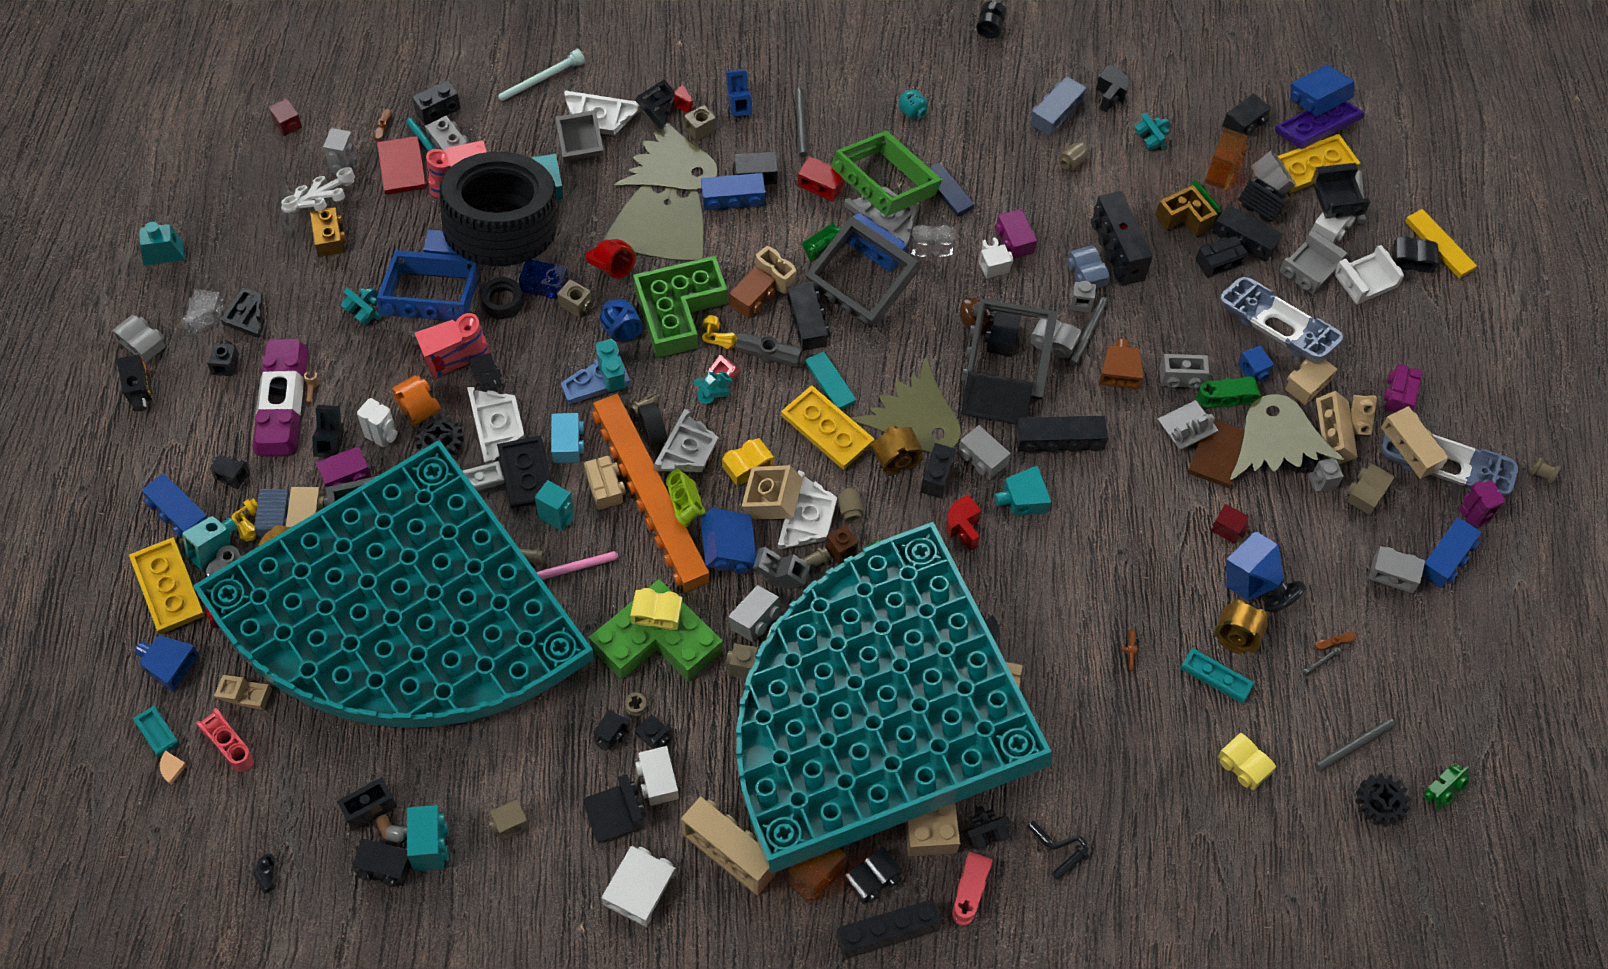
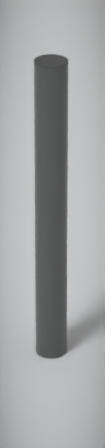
(801, 123)
(1088, 331)
(1354, 744)

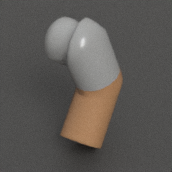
(391, 832)

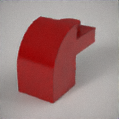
(960, 519)

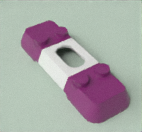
(279, 424)

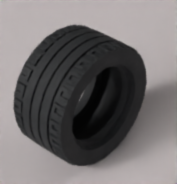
(504, 236)

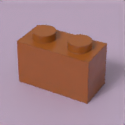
(752, 292)

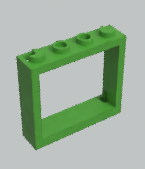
(898, 155)

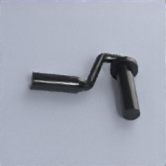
(1081, 853)

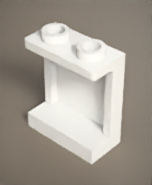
(1369, 275)
(638, 885)

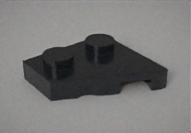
(657, 102)
(245, 313)

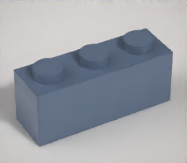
(1057, 105)

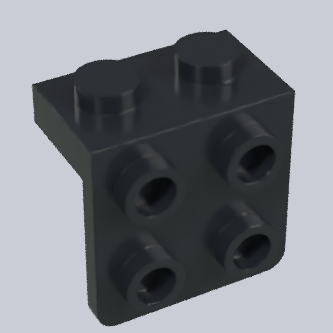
(615, 811)

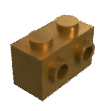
(327, 232)

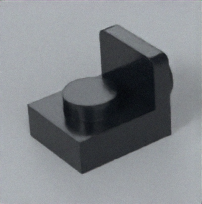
(654, 732)

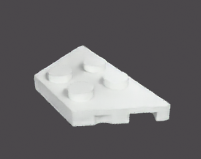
(610, 112)
(496, 420)
(811, 516)

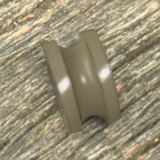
(642, 706)

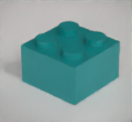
(426, 838)

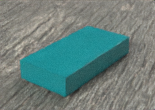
(156, 731)

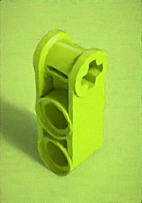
(684, 497)

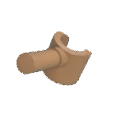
(311, 384)

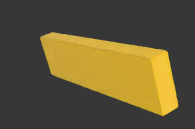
(1448, 250)

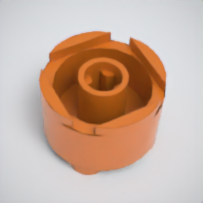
(415, 400)

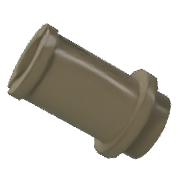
(649, 399)
(533, 556)
(817, 558)

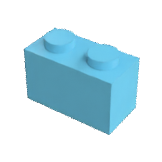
(566, 438)

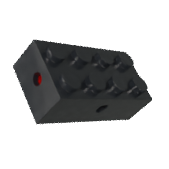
(1121, 238)

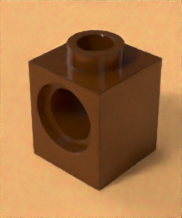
(841, 544)

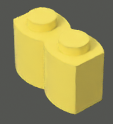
(656, 609)
(1246, 761)

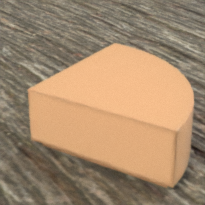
(171, 767)

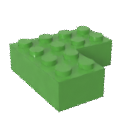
(671, 295)
(628, 645)

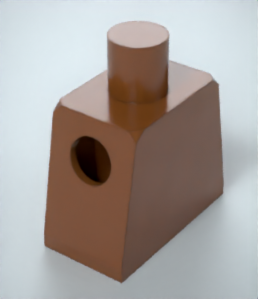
(1122, 366)

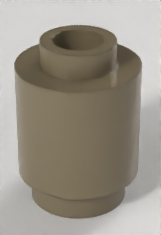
(1073, 156)
(850, 505)

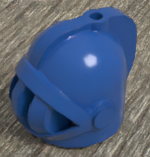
(620, 320)

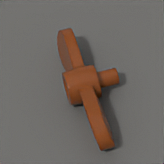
(382, 123)
(1347, 637)
(1130, 650)

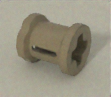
(1544, 470)

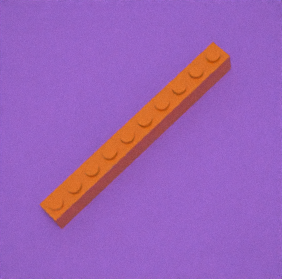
(651, 493)

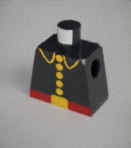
(135, 381)

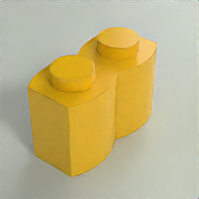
(740, 461)

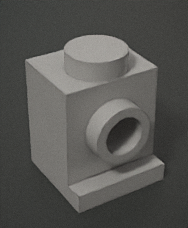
(1082, 290)
(1326, 476)

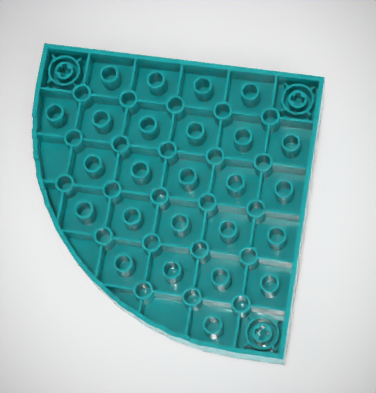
(398, 605)
(877, 704)

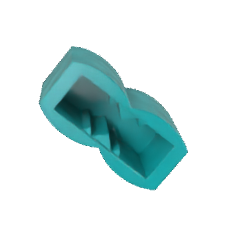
(610, 365)

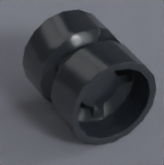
(991, 19)

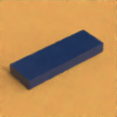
(951, 192)

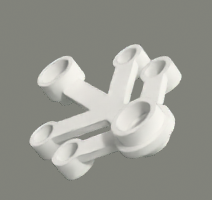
(318, 191)

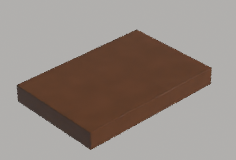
(1218, 455)

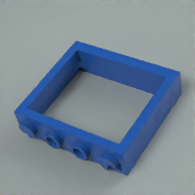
(427, 265)

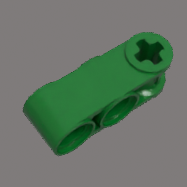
(1228, 392)

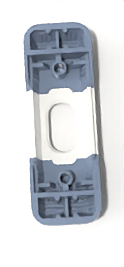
(1256, 304)
(1474, 463)

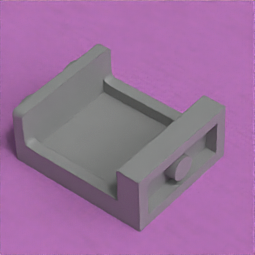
(1313, 262)

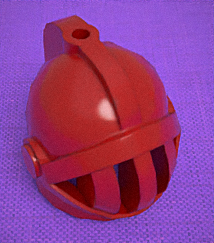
(611, 256)

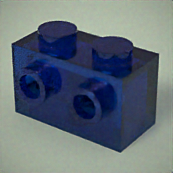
(542, 278)

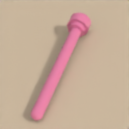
(578, 565)

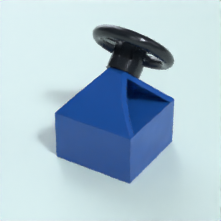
(1257, 570)

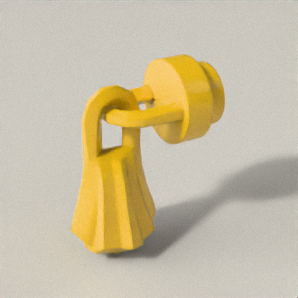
(726, 340)
(245, 527)

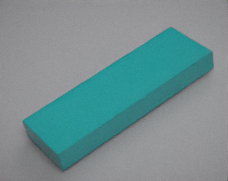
(830, 380)
(1217, 675)

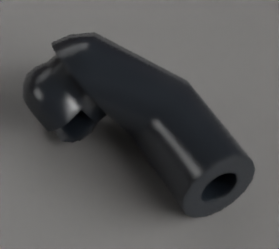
(263, 871)

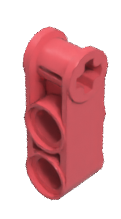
(217, 729)
(971, 887)

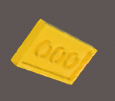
(1326, 152)
(827, 427)
(166, 585)

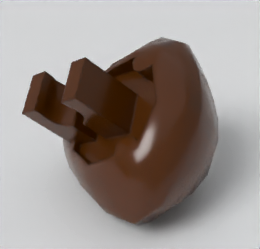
(967, 317)

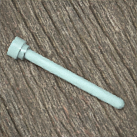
(574, 59)

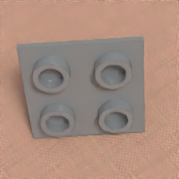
(1188, 425)

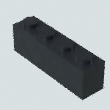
(1061, 433)
(888, 929)

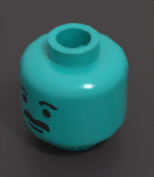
(913, 104)

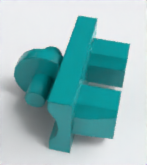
(1148, 126)
(366, 313)
(713, 386)

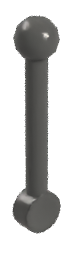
(1335, 651)

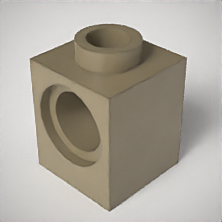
(700, 122)
(574, 291)
(508, 820)

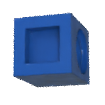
(1256, 363)

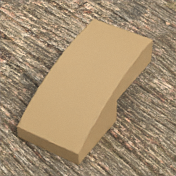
(243, 693)

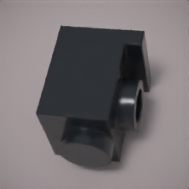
(223, 359)
(229, 470)
(611, 730)

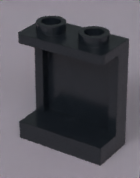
(1339, 191)

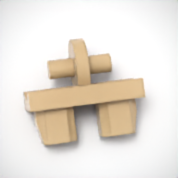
(1363, 414)

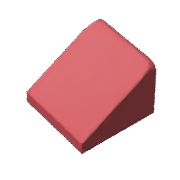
(724, 364)

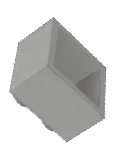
(579, 135)

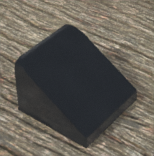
(278, 386)

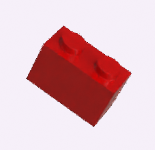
(820, 179)

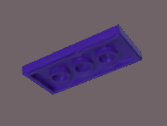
(1307, 128)

